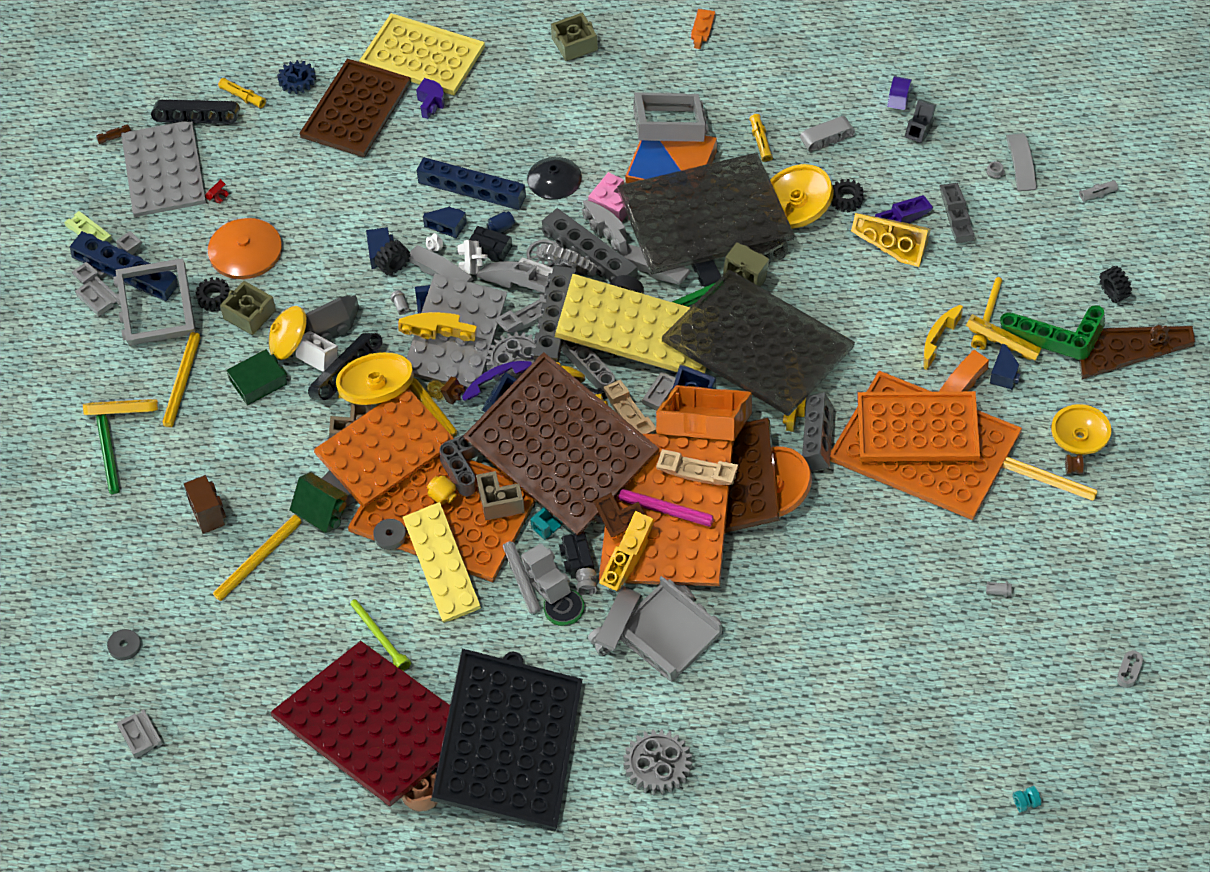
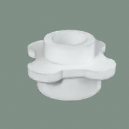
(434, 243)

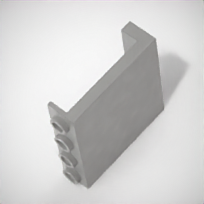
(670, 630)

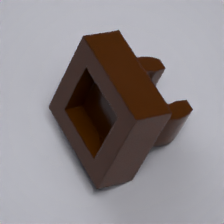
(452, 390)

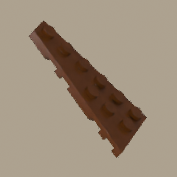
(1130, 346)

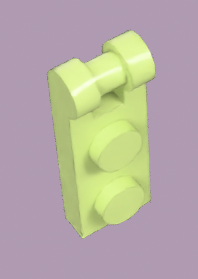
(87, 226)

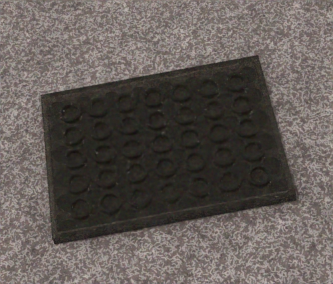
(704, 212)
(758, 342)

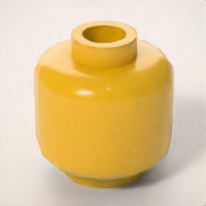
(441, 490)

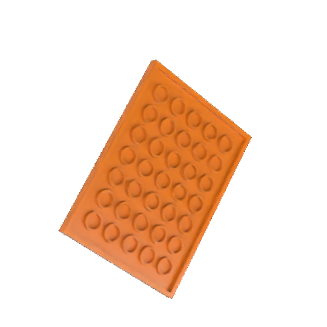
(948, 484)
(477, 540)
(678, 547)

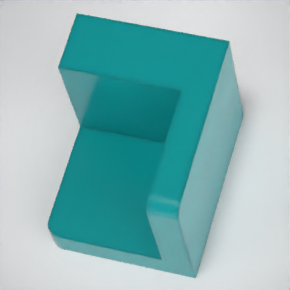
(544, 523)

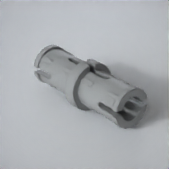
(1109, 187)

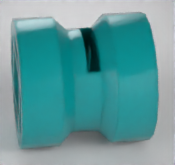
(1027, 799)

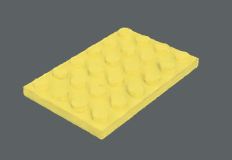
(423, 52)

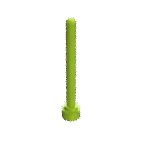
(399, 660)

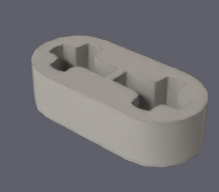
(1134, 671)

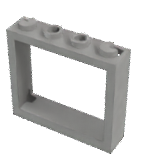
(669, 130)
(161, 334)

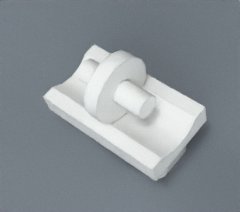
(473, 256)

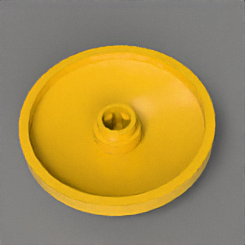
(808, 191)
(374, 378)

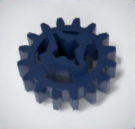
(296, 77)

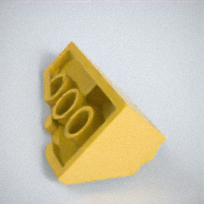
(898, 239)

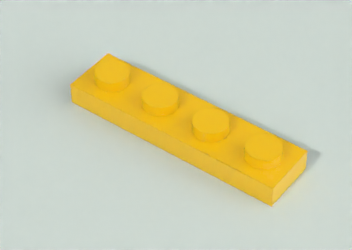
(1002, 336)

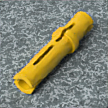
(247, 95)
(756, 123)

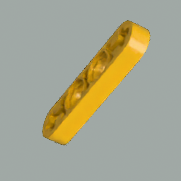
(120, 406)

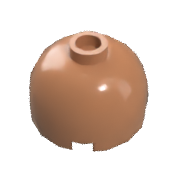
(420, 796)

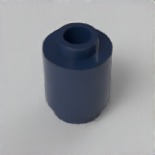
(501, 222)

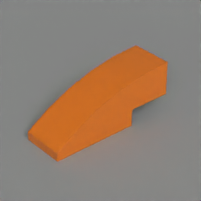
(966, 373)

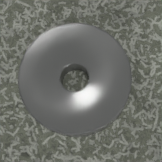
(389, 526)
(120, 637)

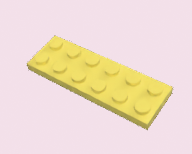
(441, 562)

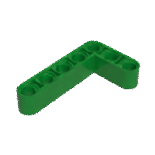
(1050, 337)

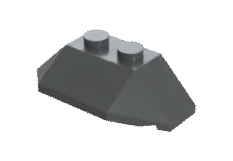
(333, 317)

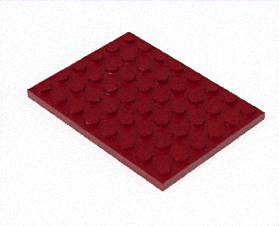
(369, 722)

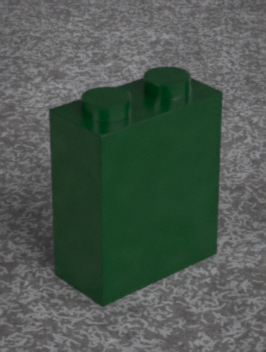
(257, 376)
(318, 502)

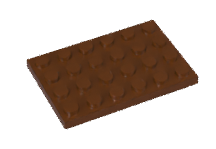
(355, 107)
(754, 489)

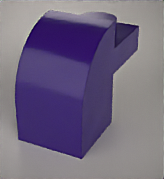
(899, 93)
(431, 95)

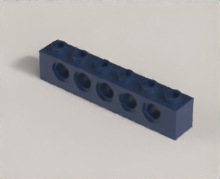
(471, 183)
(109, 258)

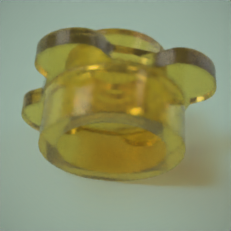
(435, 385)

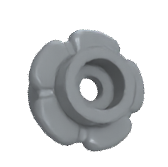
(995, 166)

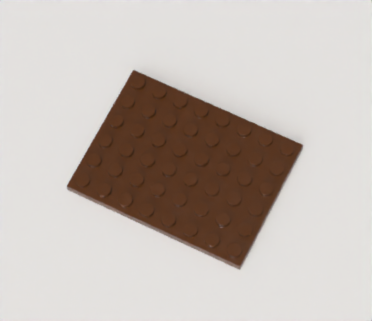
(560, 443)

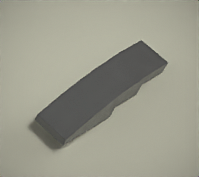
(957, 213)

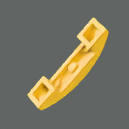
(948, 319)

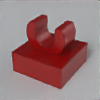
(215, 191)

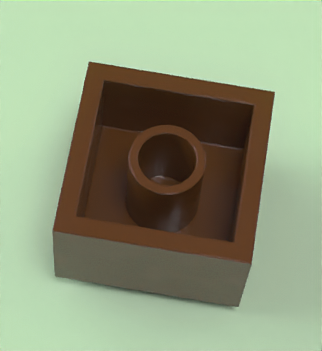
(205, 503)

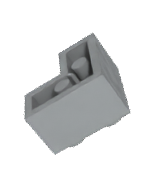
(544, 573)

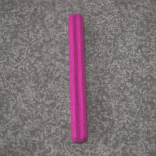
(666, 507)

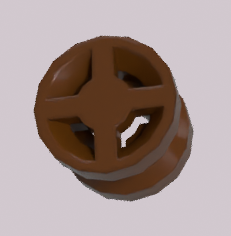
(1074, 464)

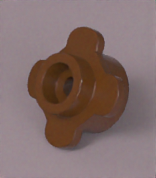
(1159, 334)

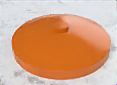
(244, 248)
(792, 478)

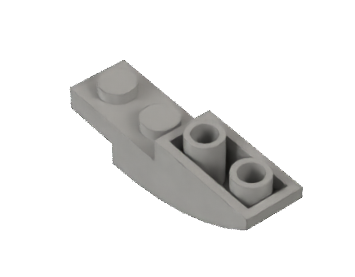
(606, 224)
(510, 272)

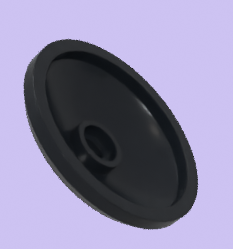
(554, 178)

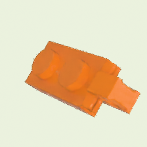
(702, 27)

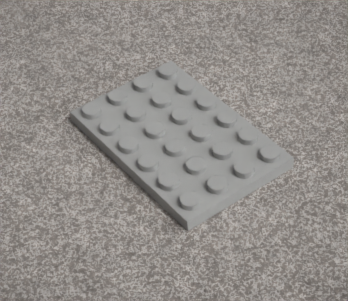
(163, 168)
(450, 355)

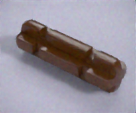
(112, 134)

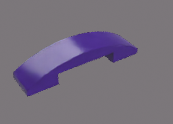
(475, 390)

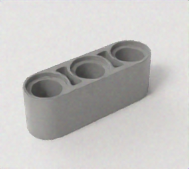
(827, 133)

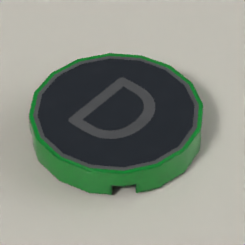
(565, 610)

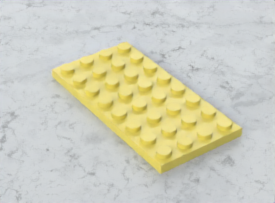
(621, 323)

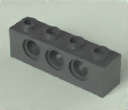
(818, 431)

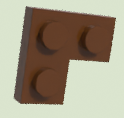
(614, 519)

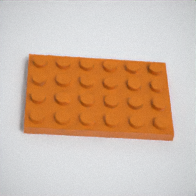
(918, 426)
(383, 447)

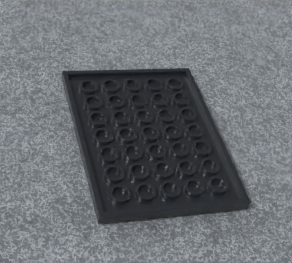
(507, 740)

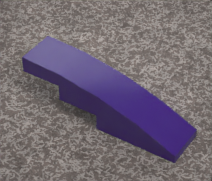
(907, 210)

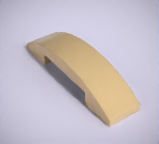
(623, 405)
(697, 470)

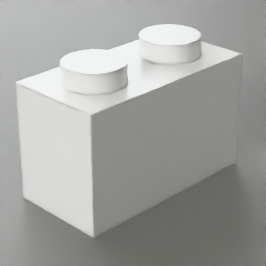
(316, 351)

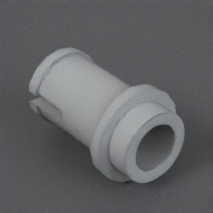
(398, 299)
(999, 588)

